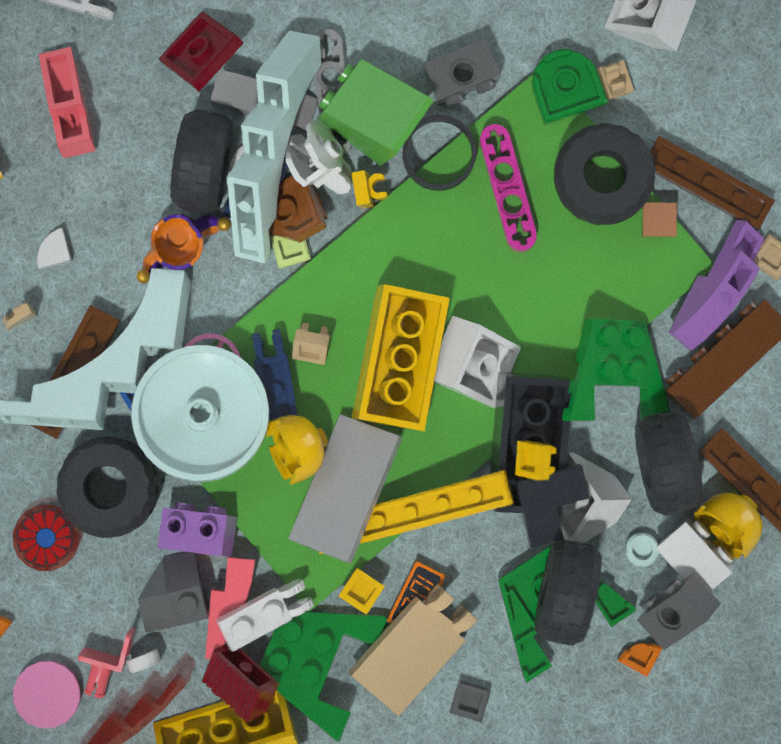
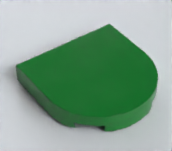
(566, 86)

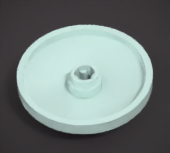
(200, 413)

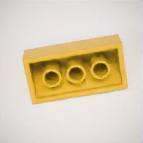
(400, 357)
(222, 726)

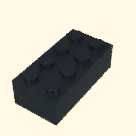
(529, 410)

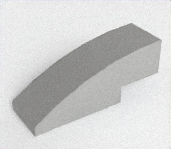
(240, 95)

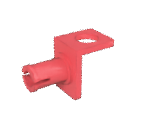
(103, 663)

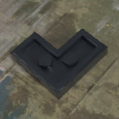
(542, 497)

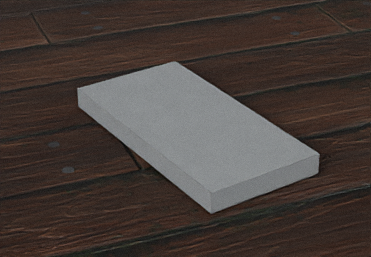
(345, 489)

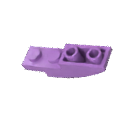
(718, 294)

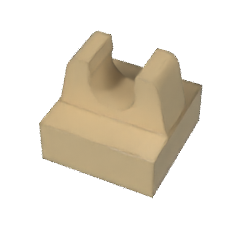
(615, 80)
(311, 346)

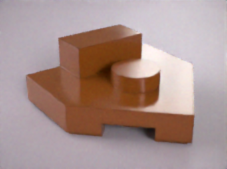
(298, 211)

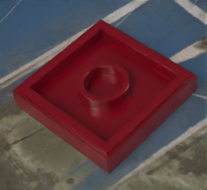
(200, 51)

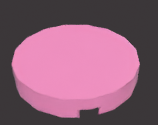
(47, 694)

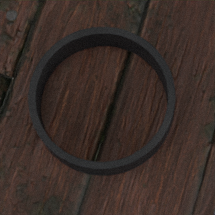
(447, 119)

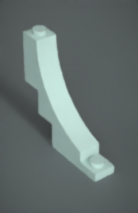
(265, 134)
(82, 396)

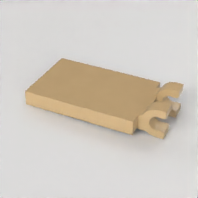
(412, 650)

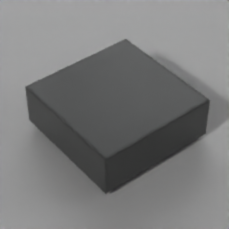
(470, 701)

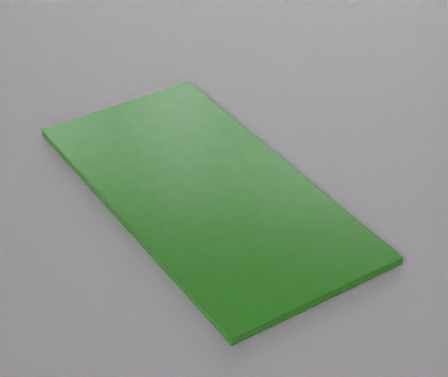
(453, 249)

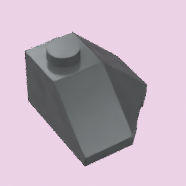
(174, 594)

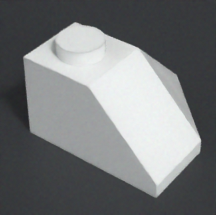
(603, 508)

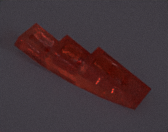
(121, 728)

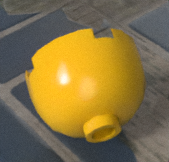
(297, 447)
(732, 521)

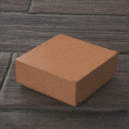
(659, 220)

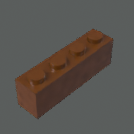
(726, 360)

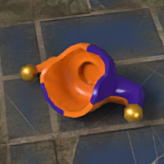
(179, 242)

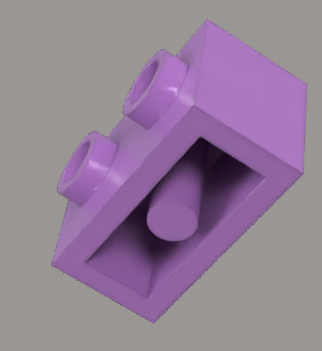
(197, 531)

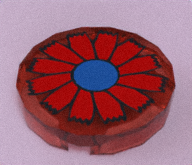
(45, 538)

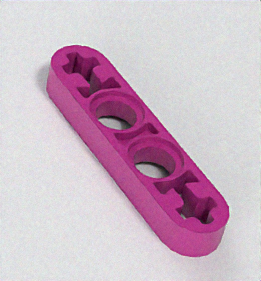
(511, 187)

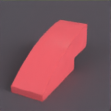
(66, 102)
(236, 593)

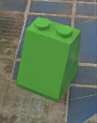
(373, 110)

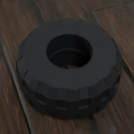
(615, 143)
(201, 161)
(669, 463)
(75, 479)
(568, 592)

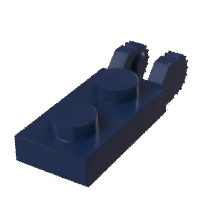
(275, 377)

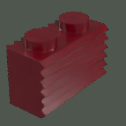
(240, 682)

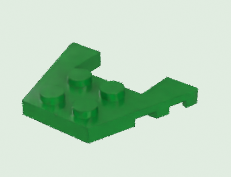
(615, 356)
(520, 597)
(303, 655)

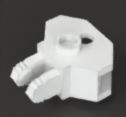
(319, 159)

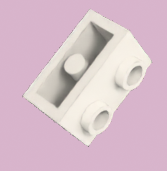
(692, 552)

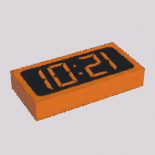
(419, 584)

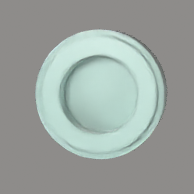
(641, 549)

